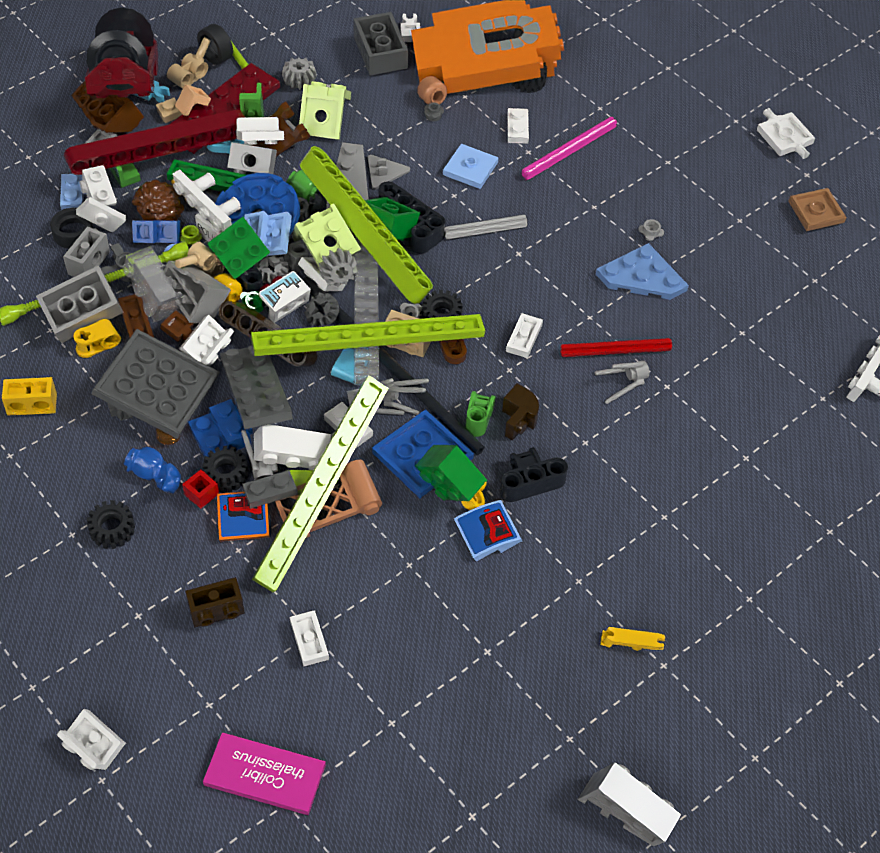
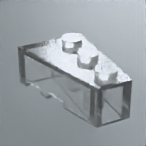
(152, 284)

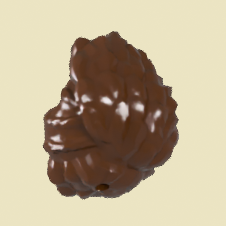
(158, 201)

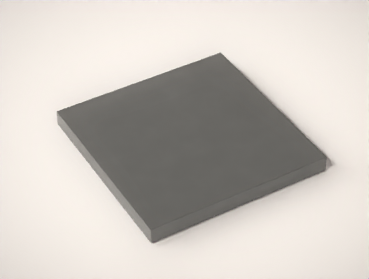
(156, 383)

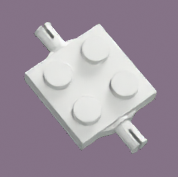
(785, 133)

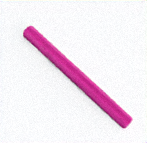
(568, 148)

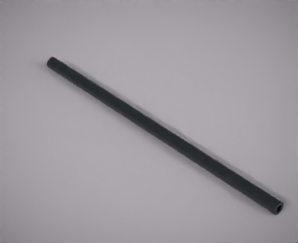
(400, 373)

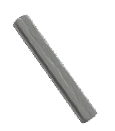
(486, 226)

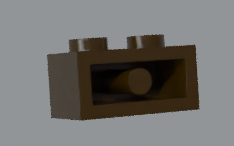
(215, 602)

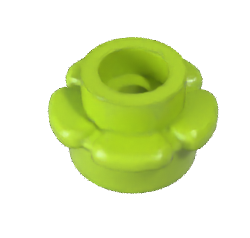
(190, 234)

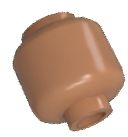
(432, 90)

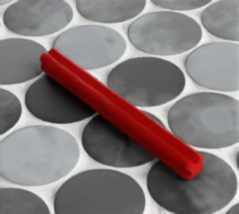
(616, 347)

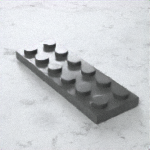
(255, 388)

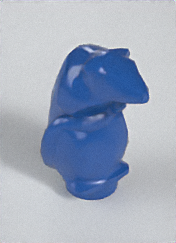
(149, 465)

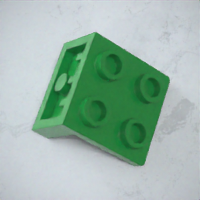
(238, 248)

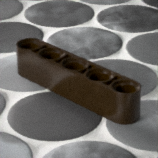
(241, 320)

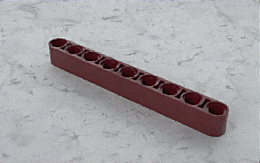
(153, 142)

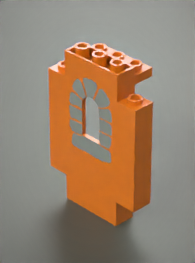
(459, 56)

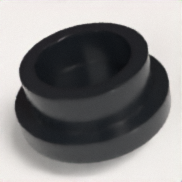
(314, 203)

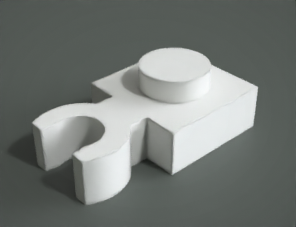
(408, 25)

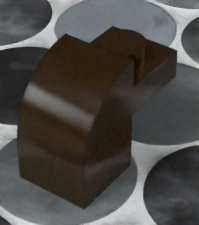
(523, 408)

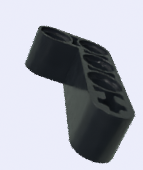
(430, 224)

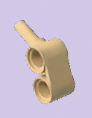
(192, 67)
(203, 259)

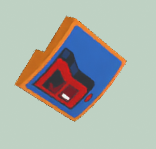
(238, 521)

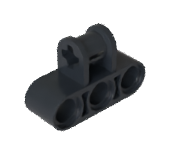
(528, 467)

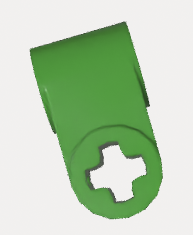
(479, 413)

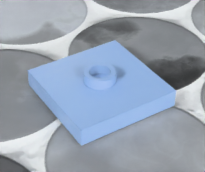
(470, 166)

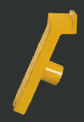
(632, 638)

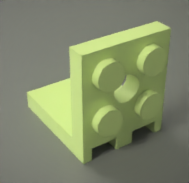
(331, 100)
(322, 225)

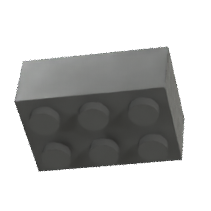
(380, 43)

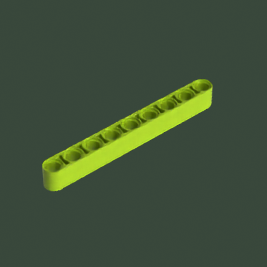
(366, 225)

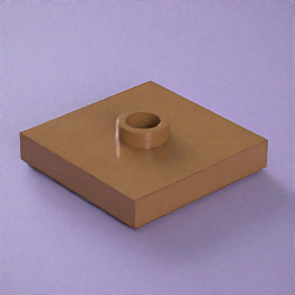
(817, 209)

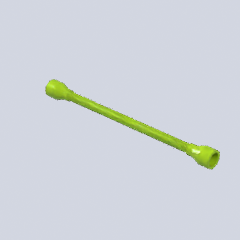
(11, 313)

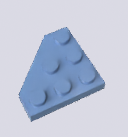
(642, 273)

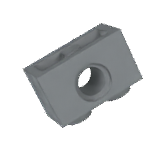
(241, 152)
(86, 252)

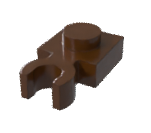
(177, 326)

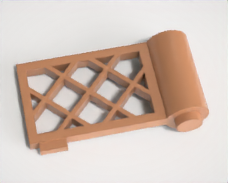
(359, 492)

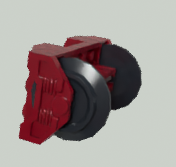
(122, 55)

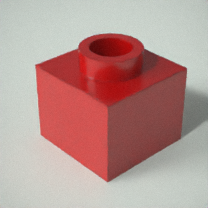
(200, 489)

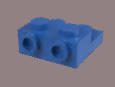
(219, 428)

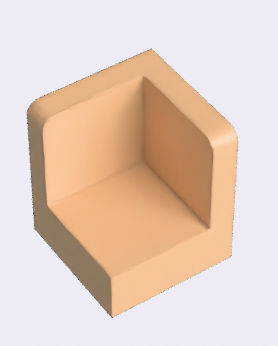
(189, 97)

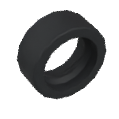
(220, 47)
(62, 219)

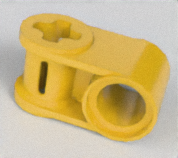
(97, 337)

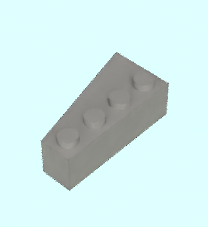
(352, 165)

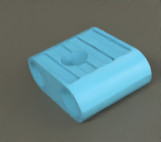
(344, 366)

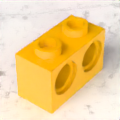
(29, 396)

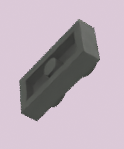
(269, 489)

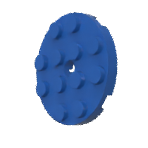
(262, 192)

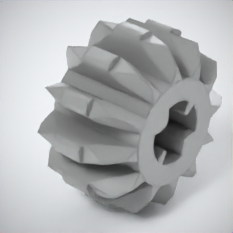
(298, 72)
(338, 267)

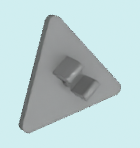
(384, 170)

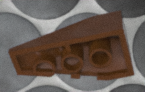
(108, 113)

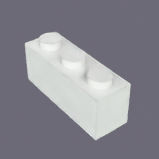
(289, 446)

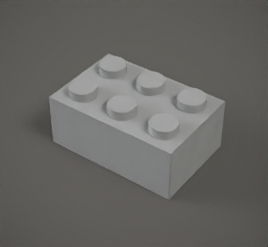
(79, 303)

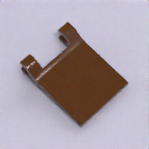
(290, 137)

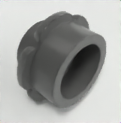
(433, 111)

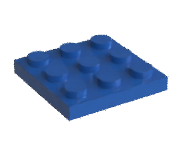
(409, 444)

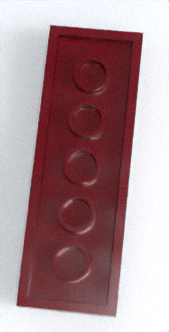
(227, 95)

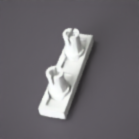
(207, 208)
(866, 378)

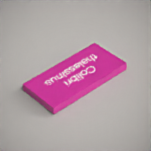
(264, 773)

